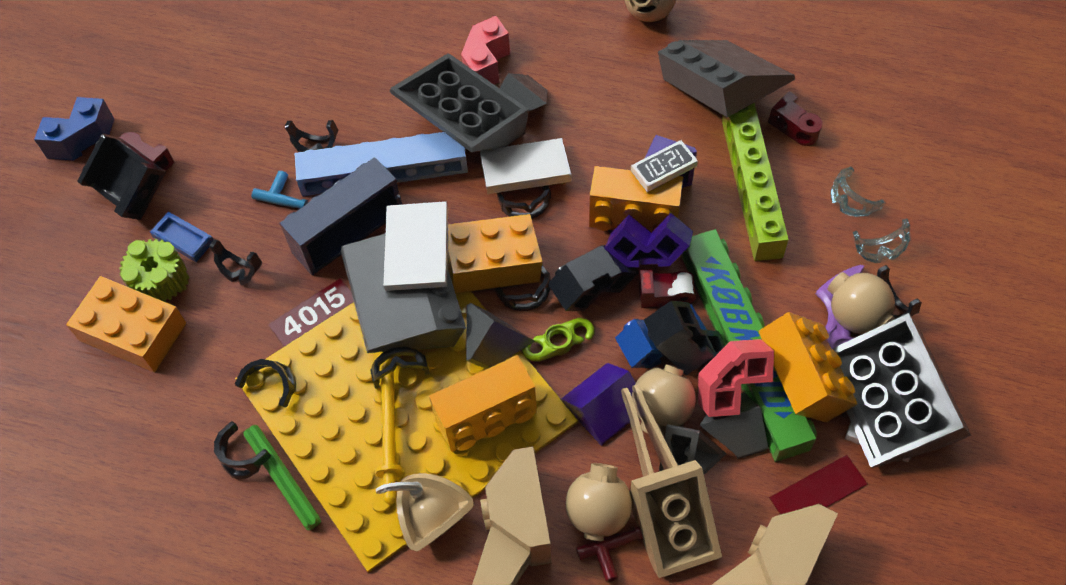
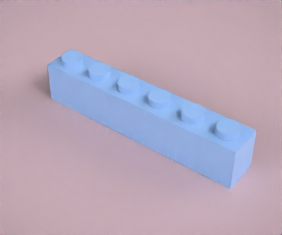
(404, 158)

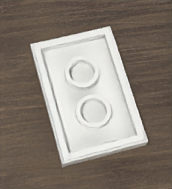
(525, 166)
(416, 246)

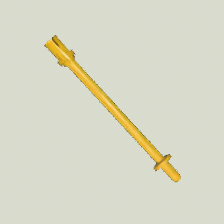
(389, 470)

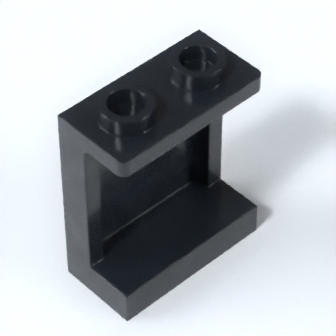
(122, 176)

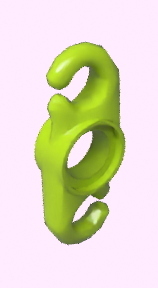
(568, 330)

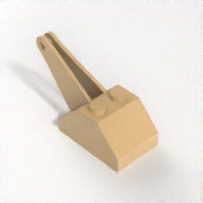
(669, 504)
(515, 522)
(784, 549)

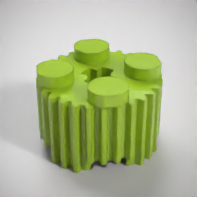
(154, 269)

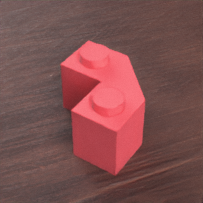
(484, 46)
(734, 365)

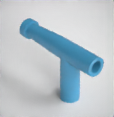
(273, 195)

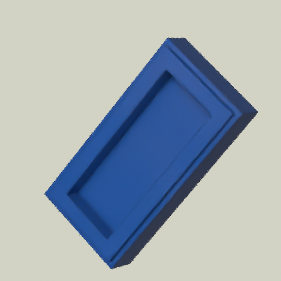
(183, 236)

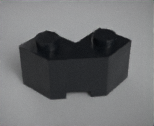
(587, 277)
(681, 338)

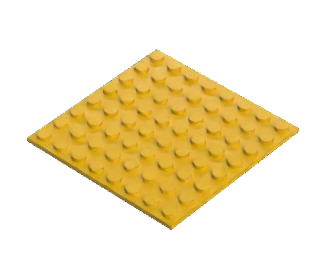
(336, 426)

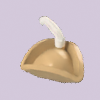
(427, 507)

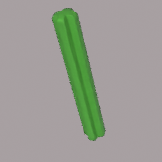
(283, 479)

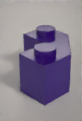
(638, 246)

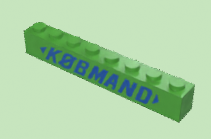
(736, 320)

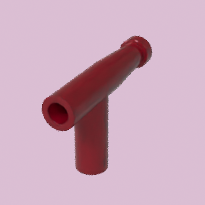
(602, 548)

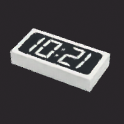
(664, 166)

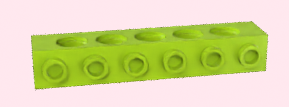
(755, 185)

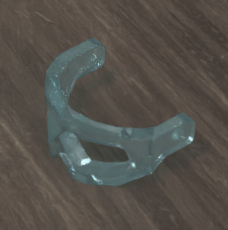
(869, 206)
(903, 232)

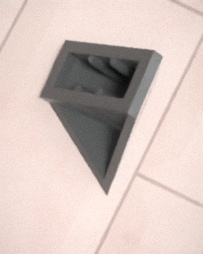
(525, 90)
(491, 338)
(740, 433)
(692, 445)

